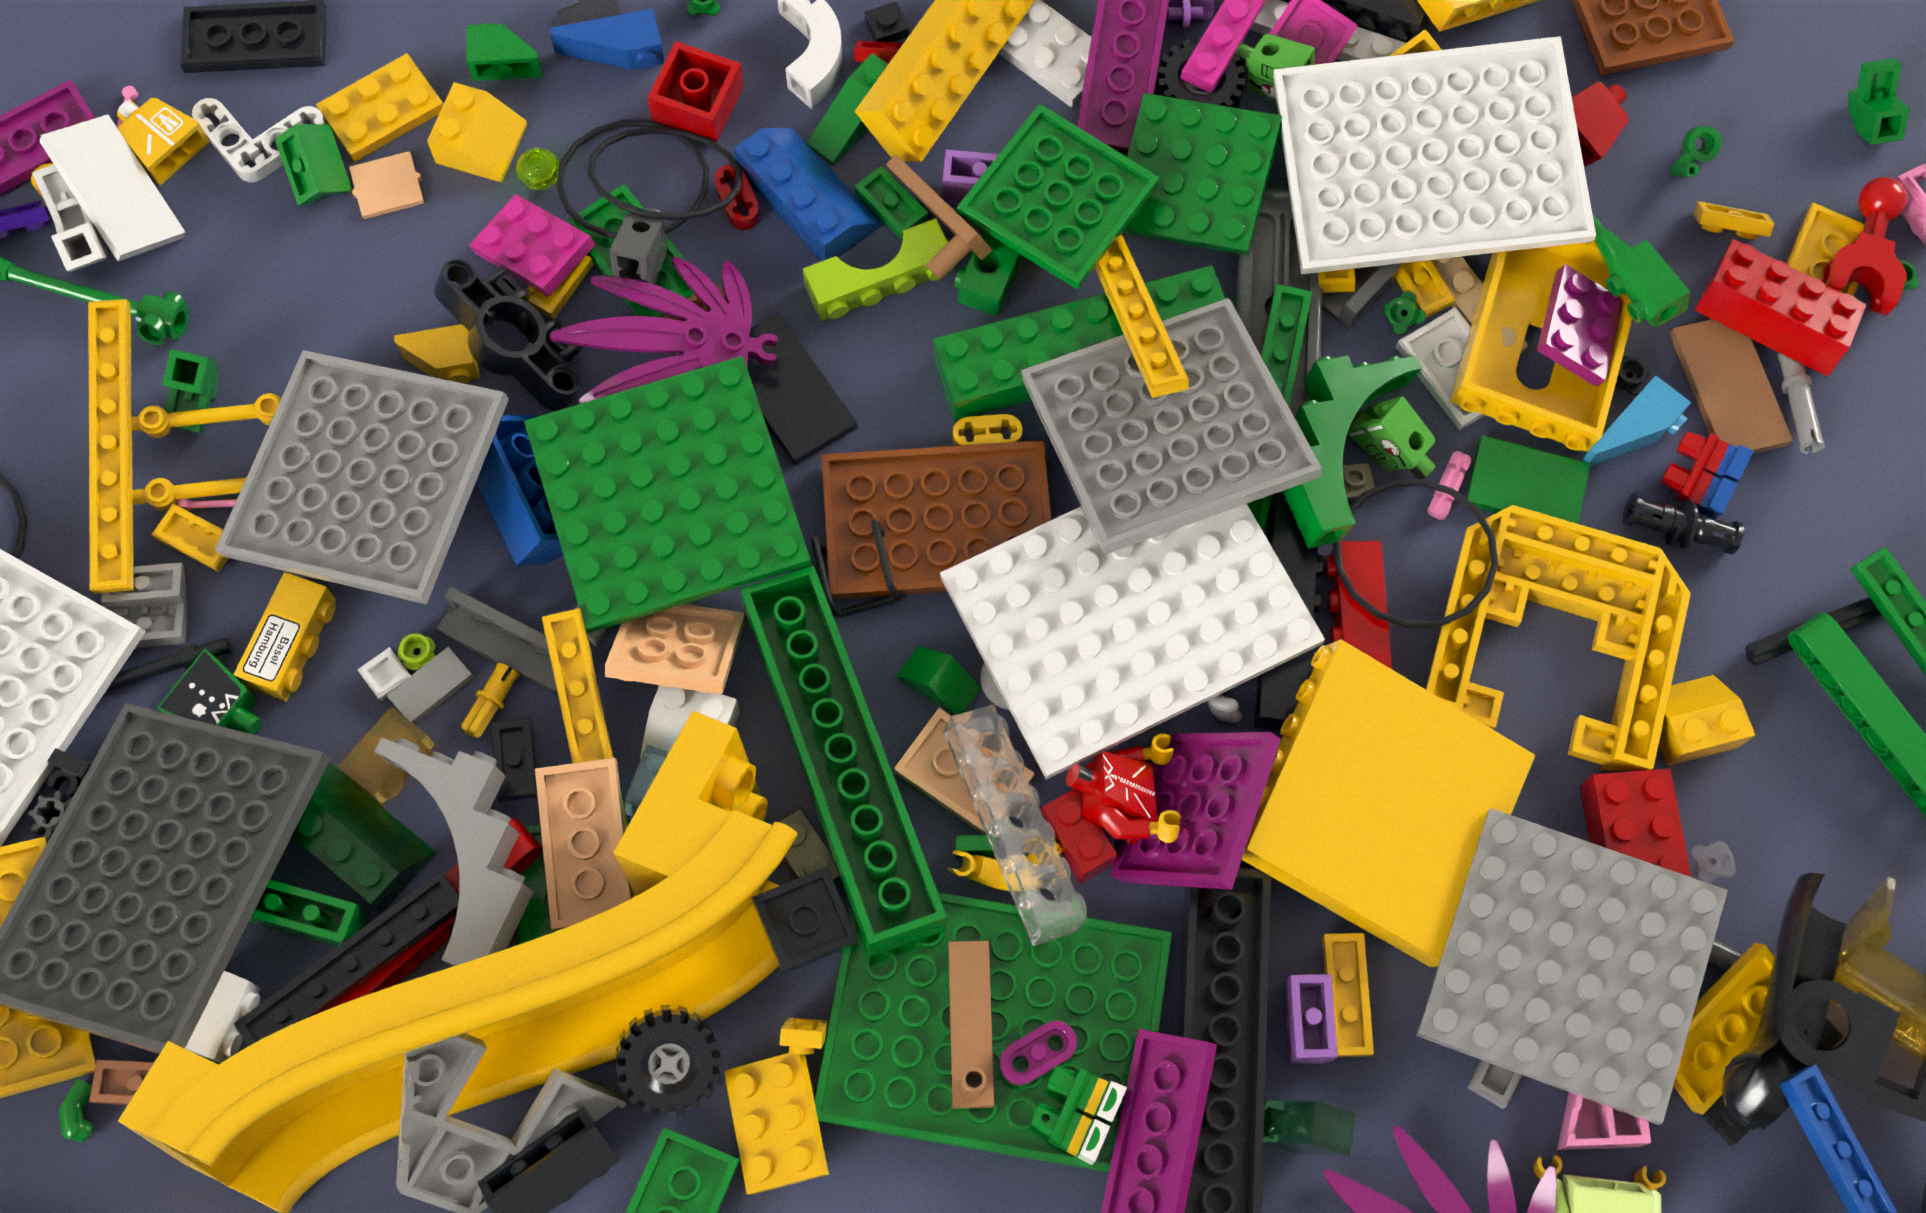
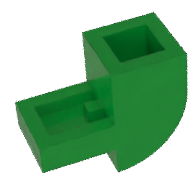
(1874, 105)
(191, 384)

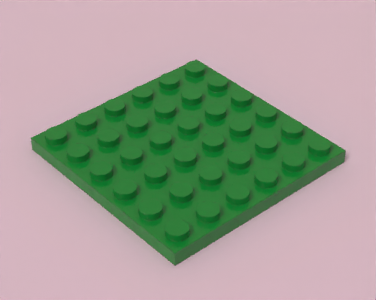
(666, 494)

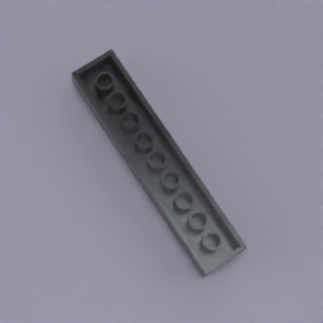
(1227, 1005)

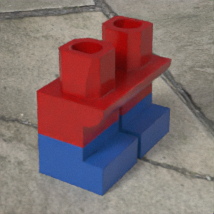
(1711, 475)

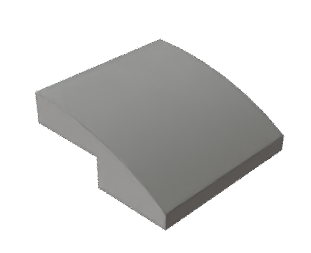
(155, 604)

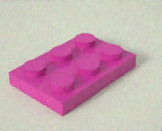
(532, 244)

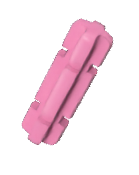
(1452, 477)

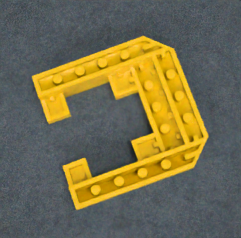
(1583, 573)

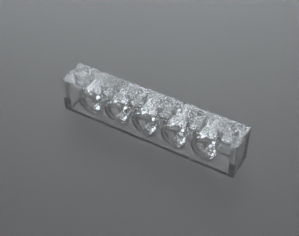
(1041, 917)

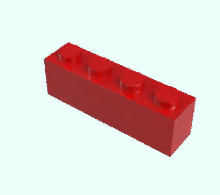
(1353, 623)

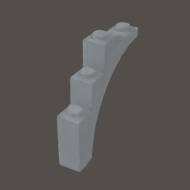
(489, 895)

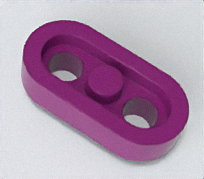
(1037, 1053)

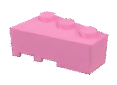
(1600, 1127)

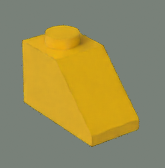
(440, 353)

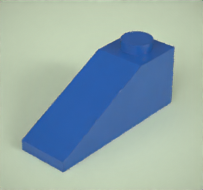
(616, 40)

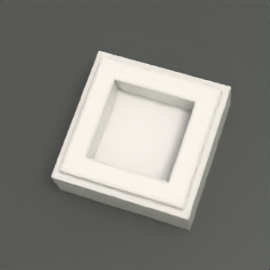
(384, 673)

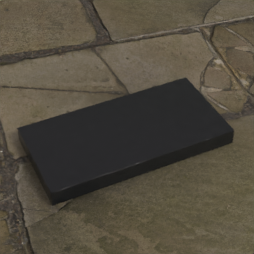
(253, 36)
(796, 395)

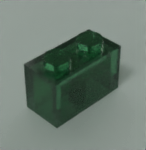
(1308, 1127)

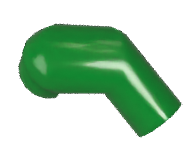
(71, 1112)

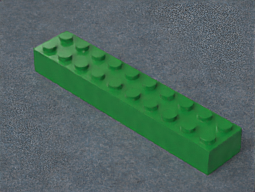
(843, 762)

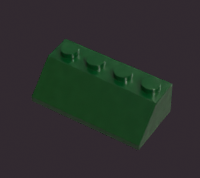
(360, 840)

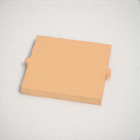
(386, 185)

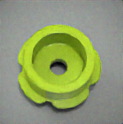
(410, 644)

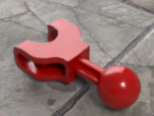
(1870, 256)

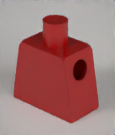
(1599, 119)

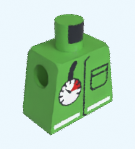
(1271, 54)
(1394, 437)

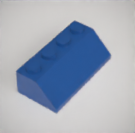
(804, 192)
(517, 496)

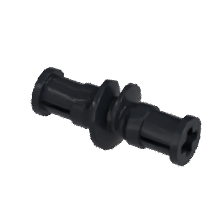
(1683, 522)

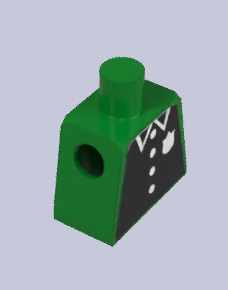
(212, 696)

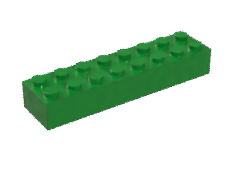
(985, 363)

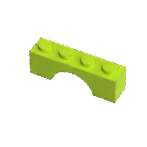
(840, 288)

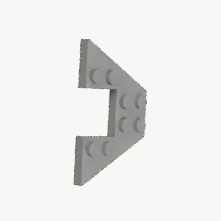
(446, 1156)

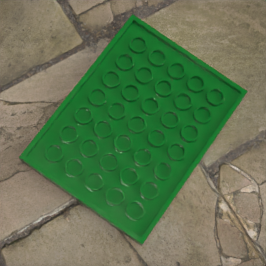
(892, 1037)

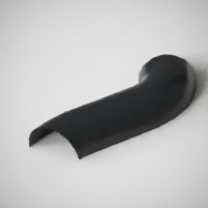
(1804, 952)

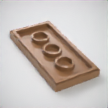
(1730, 386)

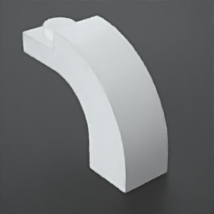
(818, 68)
(76, 235)

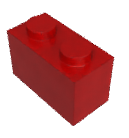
(1082, 840)

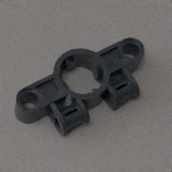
(499, 298)

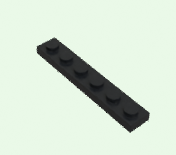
(354, 959)

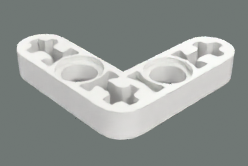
(246, 148)

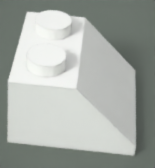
(673, 707)
(215, 1032)

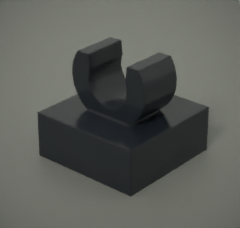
(69, 768)

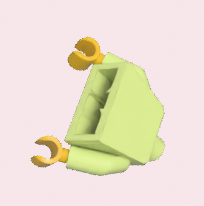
(1599, 1195)

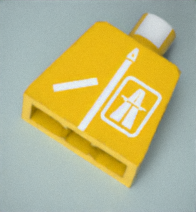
(160, 136)

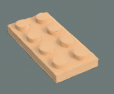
(579, 834)

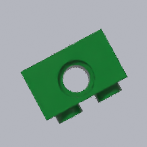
(988, 290)

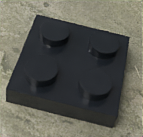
(804, 920)

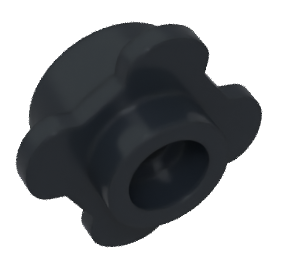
(1637, 369)

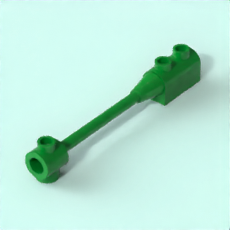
(1643, 277)
(155, 315)

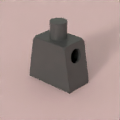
(642, 241)

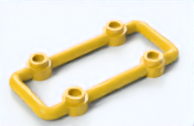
(157, 423)

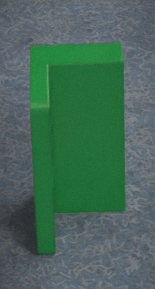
(312, 162)

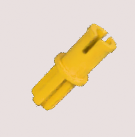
(489, 701)

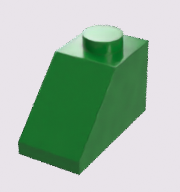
(499, 54)

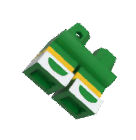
(1084, 1095)

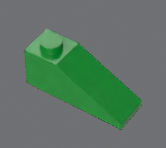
(841, 125)

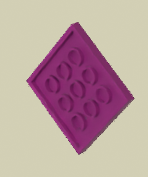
(1217, 791)

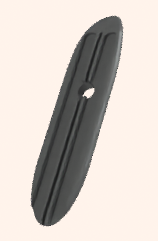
(1272, 262)

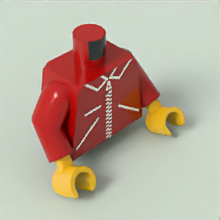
(1121, 792)

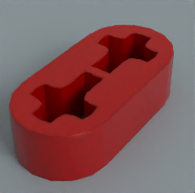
(745, 196)

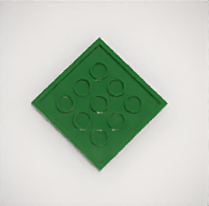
(1209, 169)
(1058, 196)

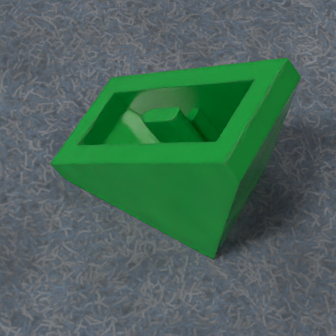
(939, 679)

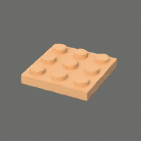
(678, 648)

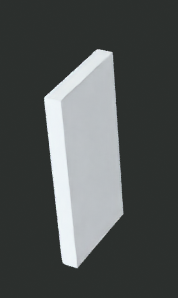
(112, 187)

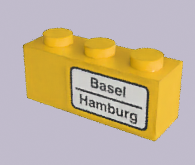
(286, 637)

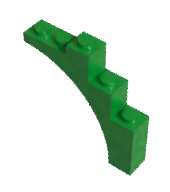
(1336, 396)

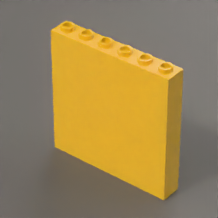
(1381, 800)

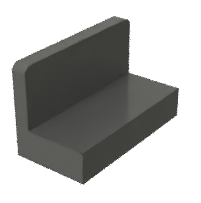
(1369, 286)

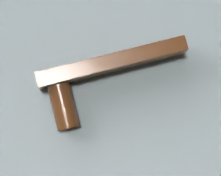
(965, 237)
(970, 1025)

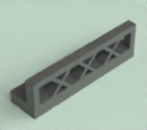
(498, 638)

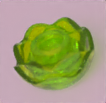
(541, 177)

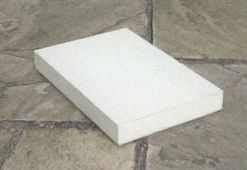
(1440, 352)

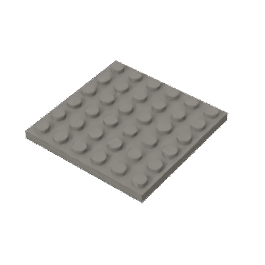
(1176, 456)
(363, 476)
(1573, 965)

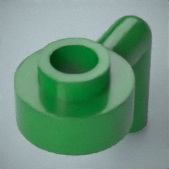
(1711, 145)

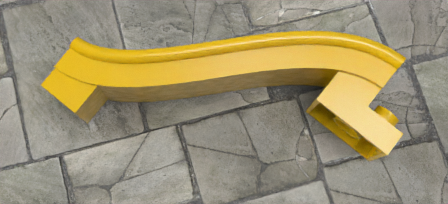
(334, 1081)

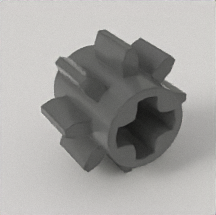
(48, 813)

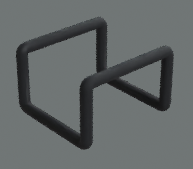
(819, 550)

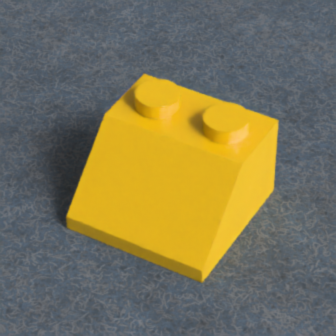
(476, 133)
(1702, 721)

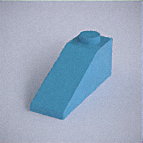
(1642, 423)

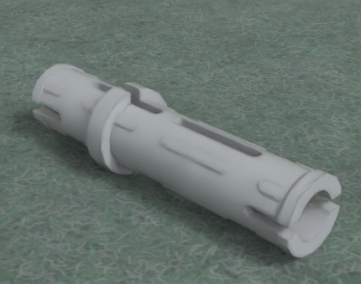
(1797, 387)

